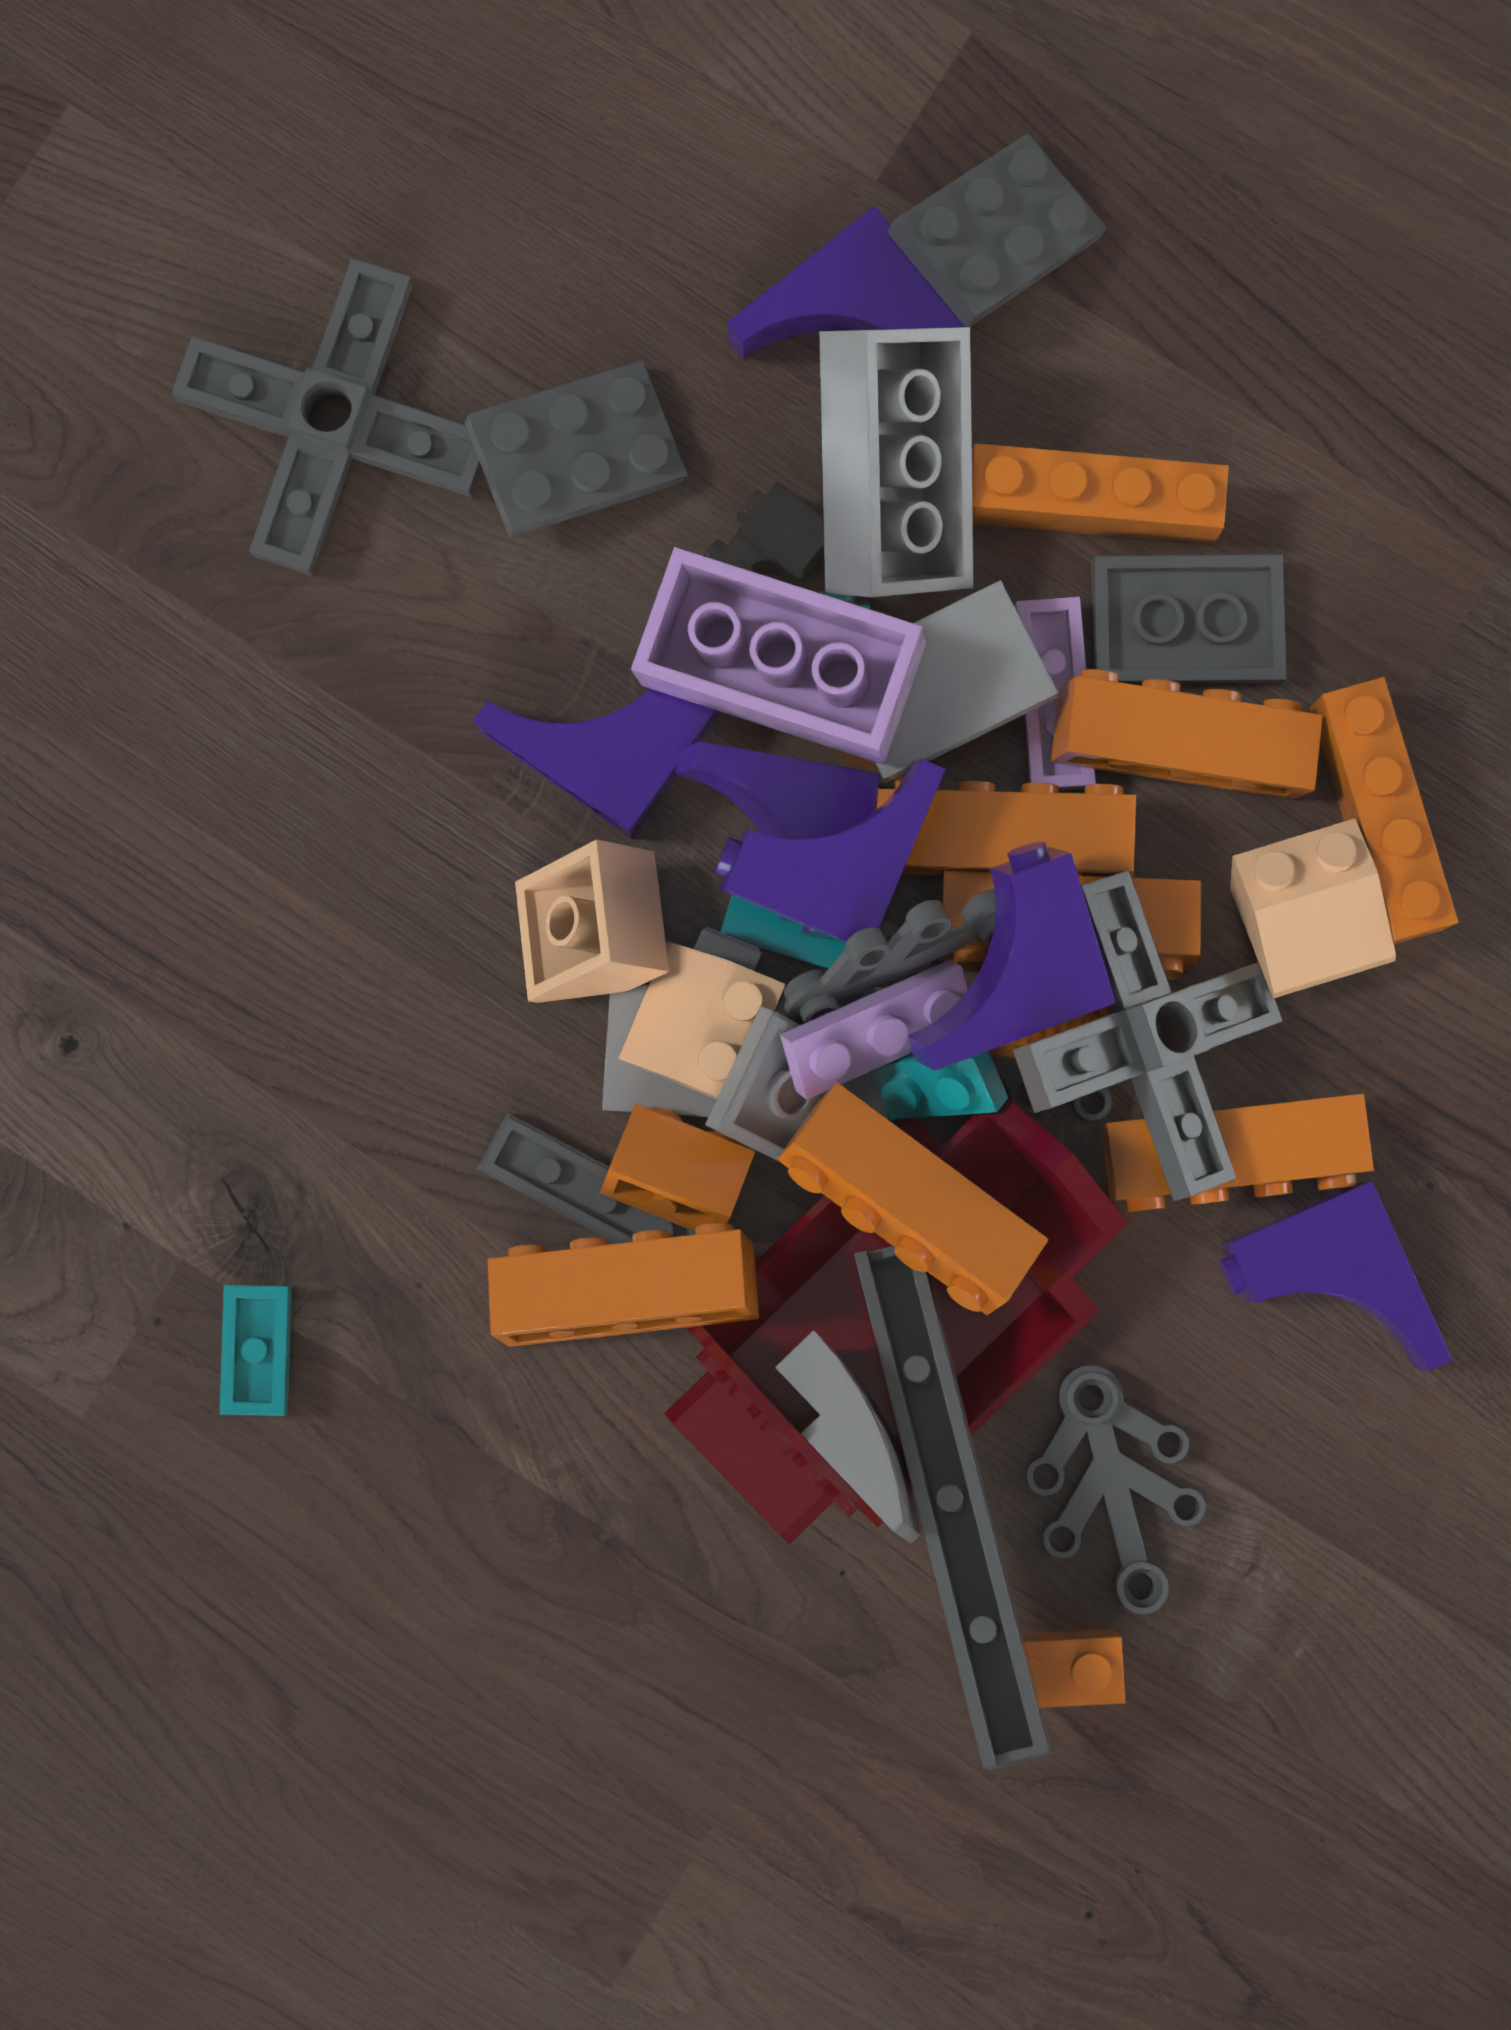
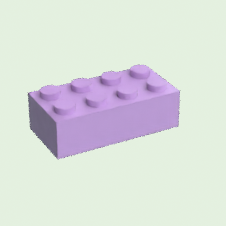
(779, 655)

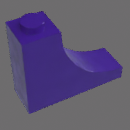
(845, 286)
(610, 762)
(784, 793)
(836, 879)
(1038, 964)
(1341, 1251)

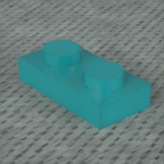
(957, 1089)
(255, 1350)

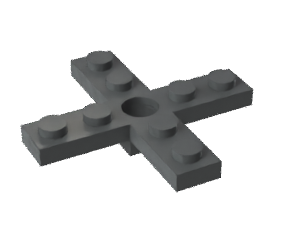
(319, 461)
(1129, 1047)

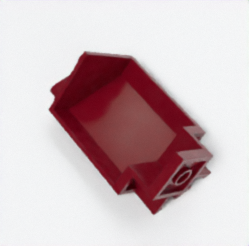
(753, 1418)

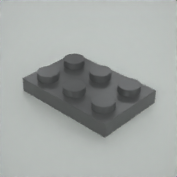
(996, 230)
(575, 448)
(1189, 618)

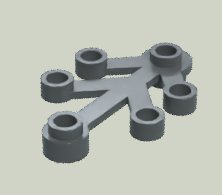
(888, 963)
(1112, 1476)

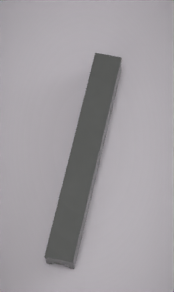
(954, 1511)

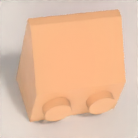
(1313, 908)
(592, 923)
(697, 1019)

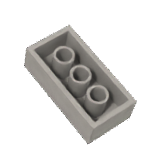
(896, 460)

